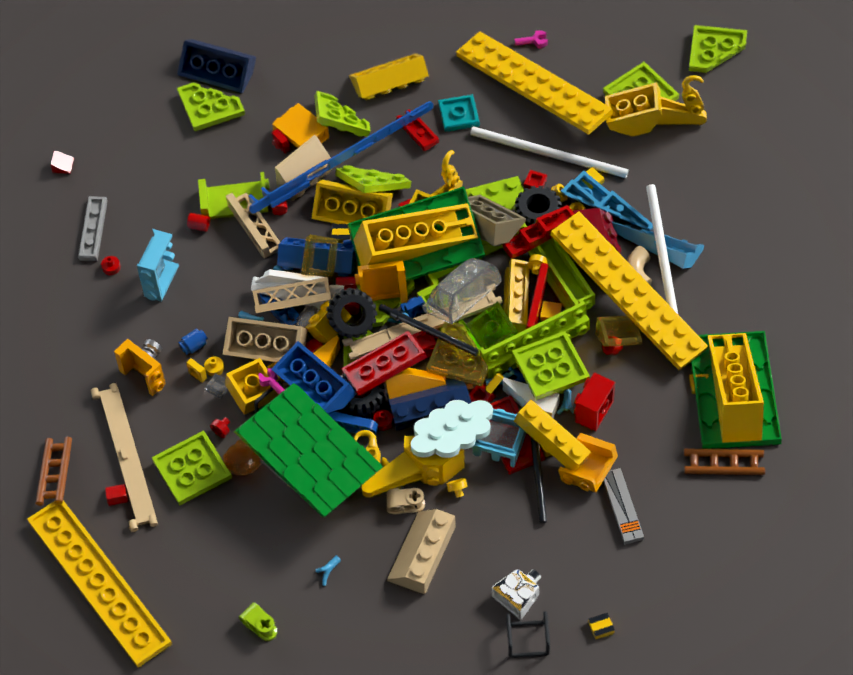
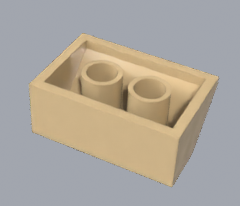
(300, 161)

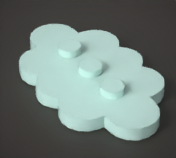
(451, 428)

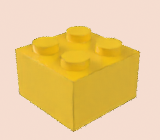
(245, 385)

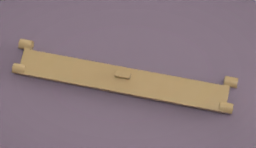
(369, 343)
(127, 457)

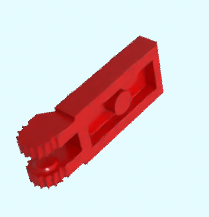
(420, 133)

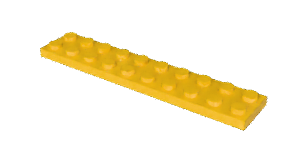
(534, 82)
(629, 290)
(100, 582)

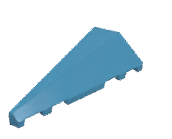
(601, 198)
(679, 251)

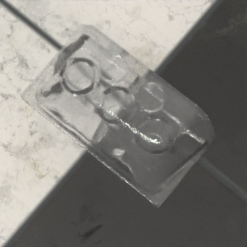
(462, 289)

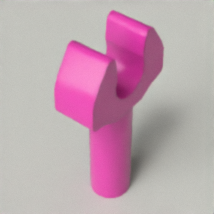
(533, 40)
(271, 380)

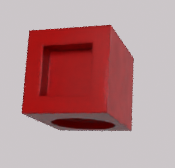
(426, 342)

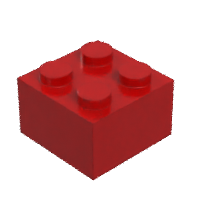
(594, 401)

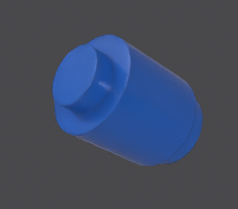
(193, 341)

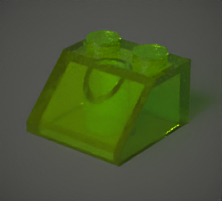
(492, 326)

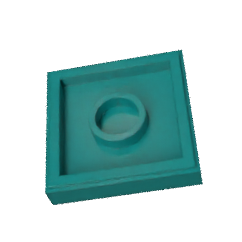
(458, 113)

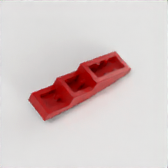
(537, 233)

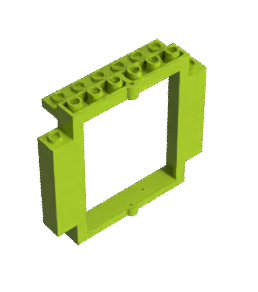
(567, 285)

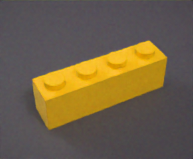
(552, 436)

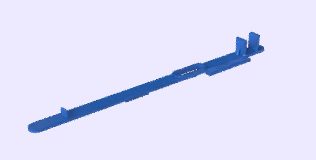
(302, 182)

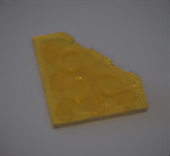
(454, 362)

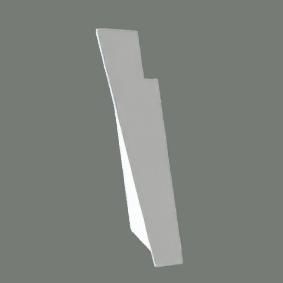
(276, 278)

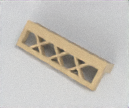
(251, 227)
(291, 302)

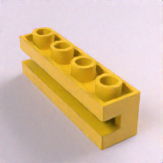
(516, 293)

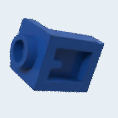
(413, 307)

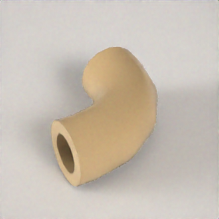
(638, 259)

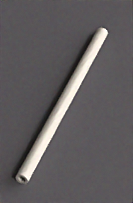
(550, 152)
(661, 247)

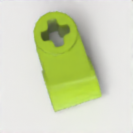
(259, 622)

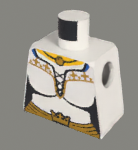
(517, 591)

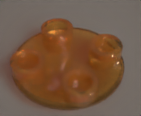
(241, 459)

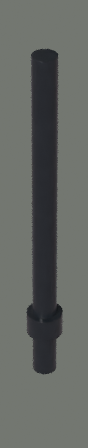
(398, 315)
(538, 481)

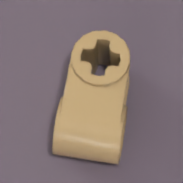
(403, 501)

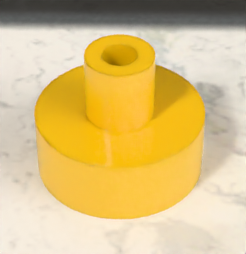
(557, 188)
(535, 262)
(214, 365)
(457, 486)

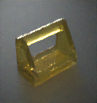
(308, 256)
(619, 327)

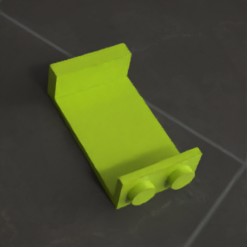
(214, 202)

